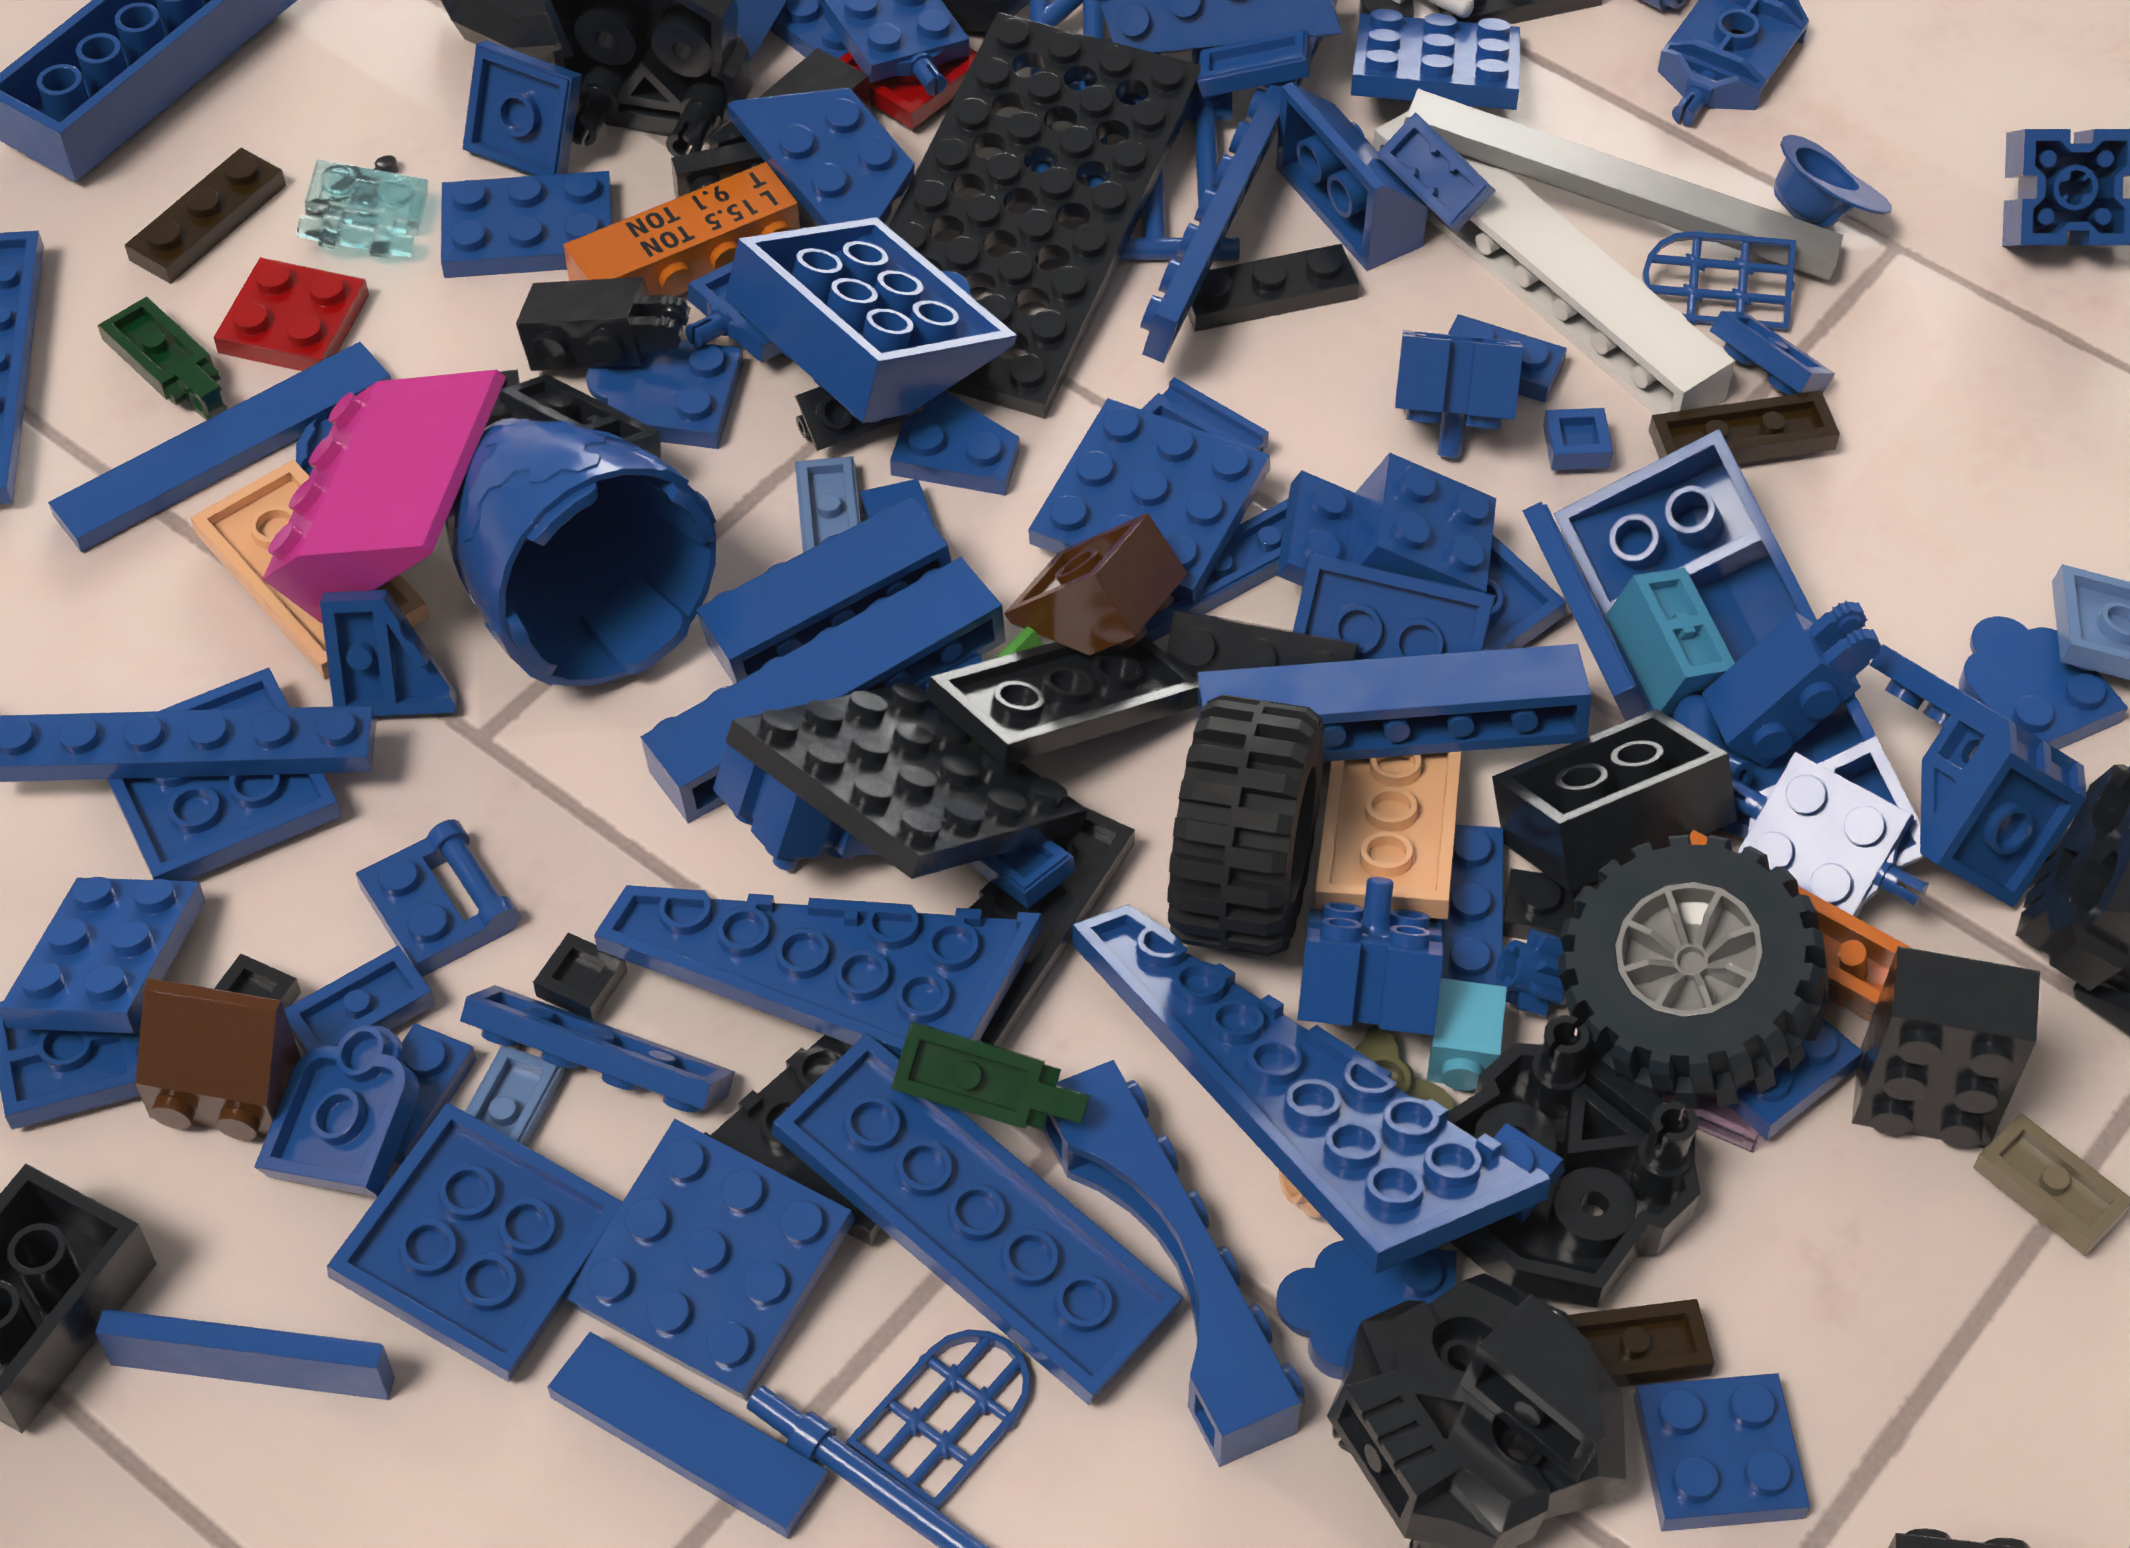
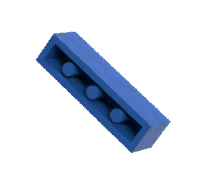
(821, 588)

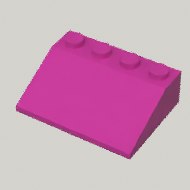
(380, 484)

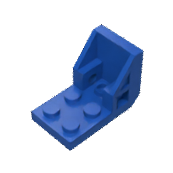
(2001, 808)

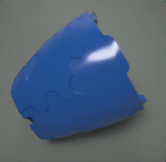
(579, 550)

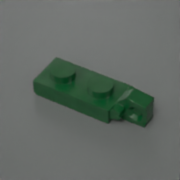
(165, 356)
(984, 1079)

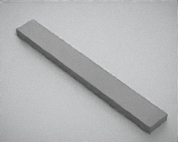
(1624, 183)

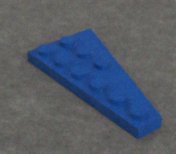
(828, 962)

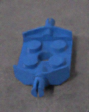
(1727, 68)

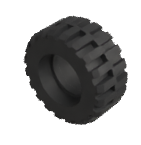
(1245, 825)

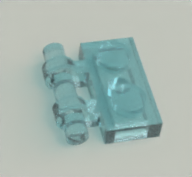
(352, 198)

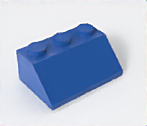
(1345, 180)

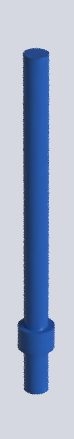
(816, 1441)

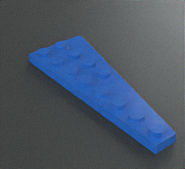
(1325, 1115)

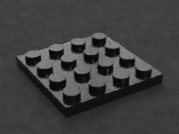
(905, 779)

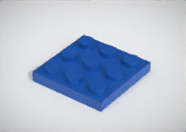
(1437, 55)
(1152, 465)
(212, 820)
(474, 1241)
(710, 1259)

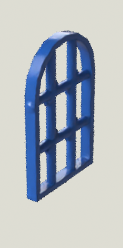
(1741, 264)
(946, 1440)

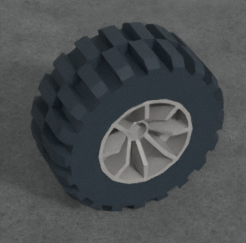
(1695, 969)

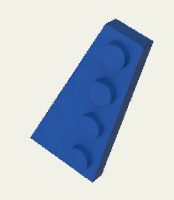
(1202, 24)

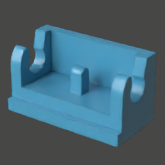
(1668, 637)

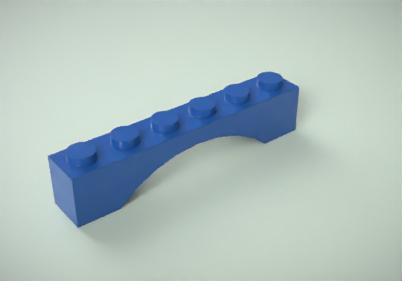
(1235, 1382)

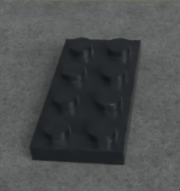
(1061, 696)

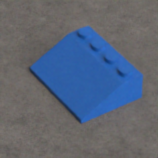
(860, 315)

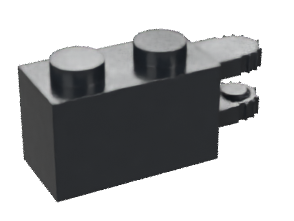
(597, 323)

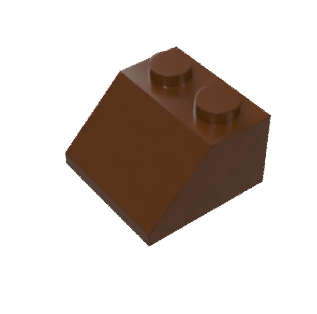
(1102, 589)
(213, 1058)

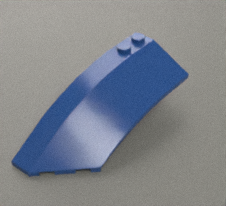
(1704, 518)

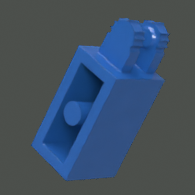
(1791, 681)

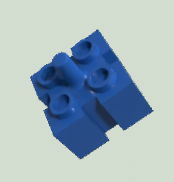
(2067, 188)
(1457, 383)
(779, 817)
(1372, 966)

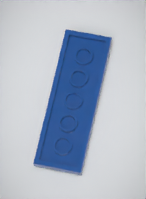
(978, 1220)

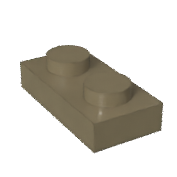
(2053, 1184)

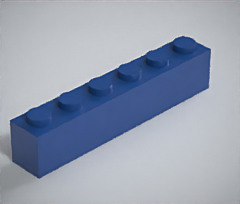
(895, 640)
(1427, 700)

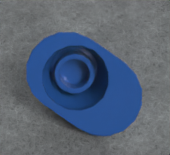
(1819, 187)

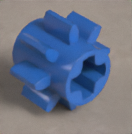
(1532, 972)

